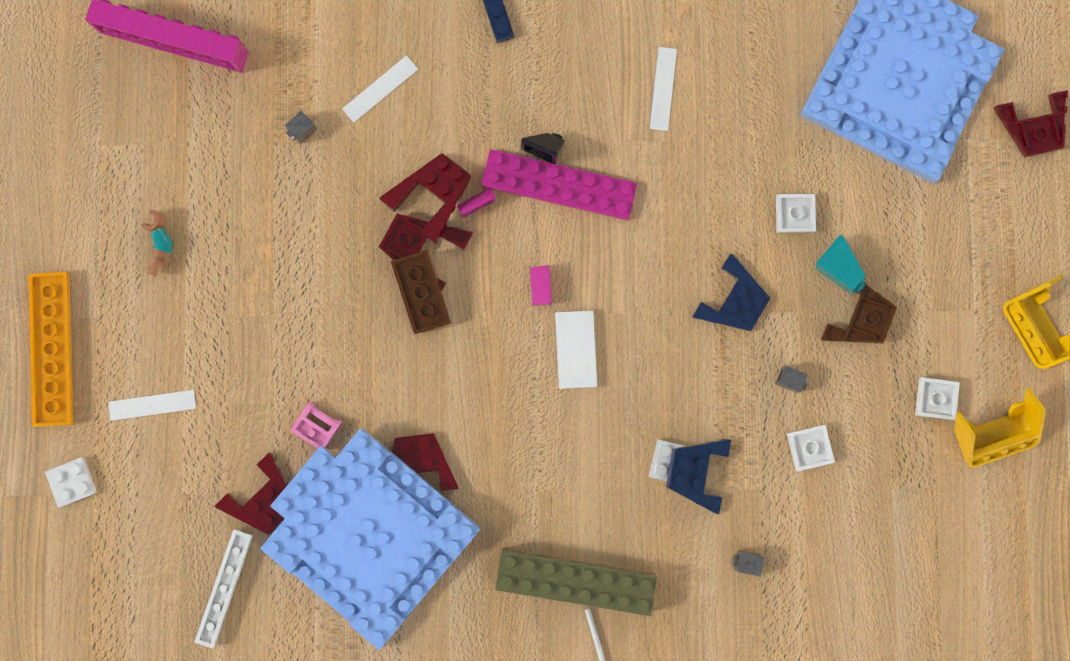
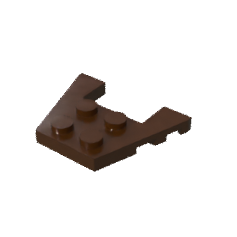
(869, 320)

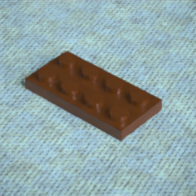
(421, 291)

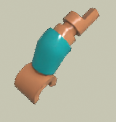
(161, 240)

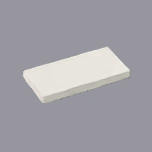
(576, 349)

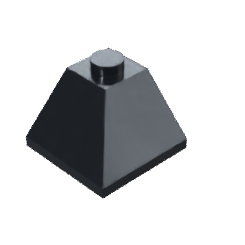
(544, 146)

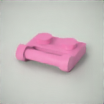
(313, 432)

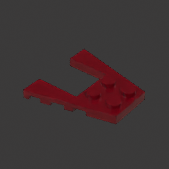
(443, 180)
(405, 238)

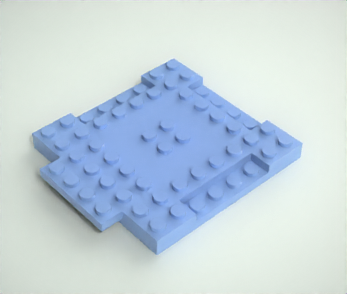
(904, 81)
(367, 534)

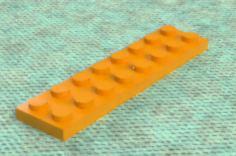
(50, 349)

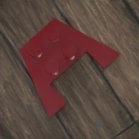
(1039, 133)
(425, 455)
(258, 509)

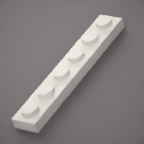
(223, 588)

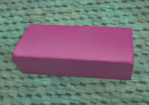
(476, 202)
(540, 285)

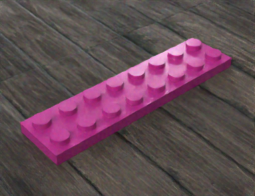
(559, 184)

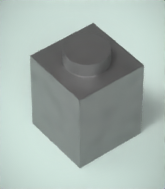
(300, 127)
(792, 379)
(748, 563)

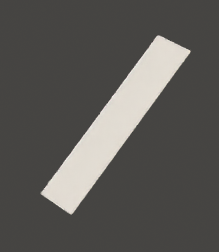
(663, 88)
(380, 89)
(152, 405)

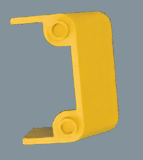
(1035, 327)
(1002, 436)

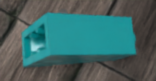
(842, 267)

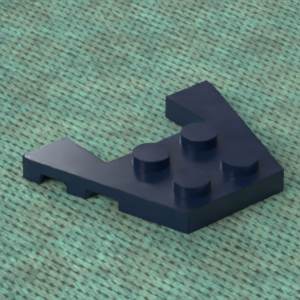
(742, 304)
(689, 472)

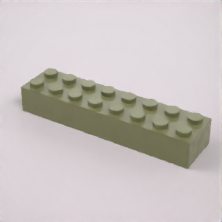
(576, 582)

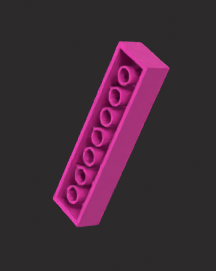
(167, 35)

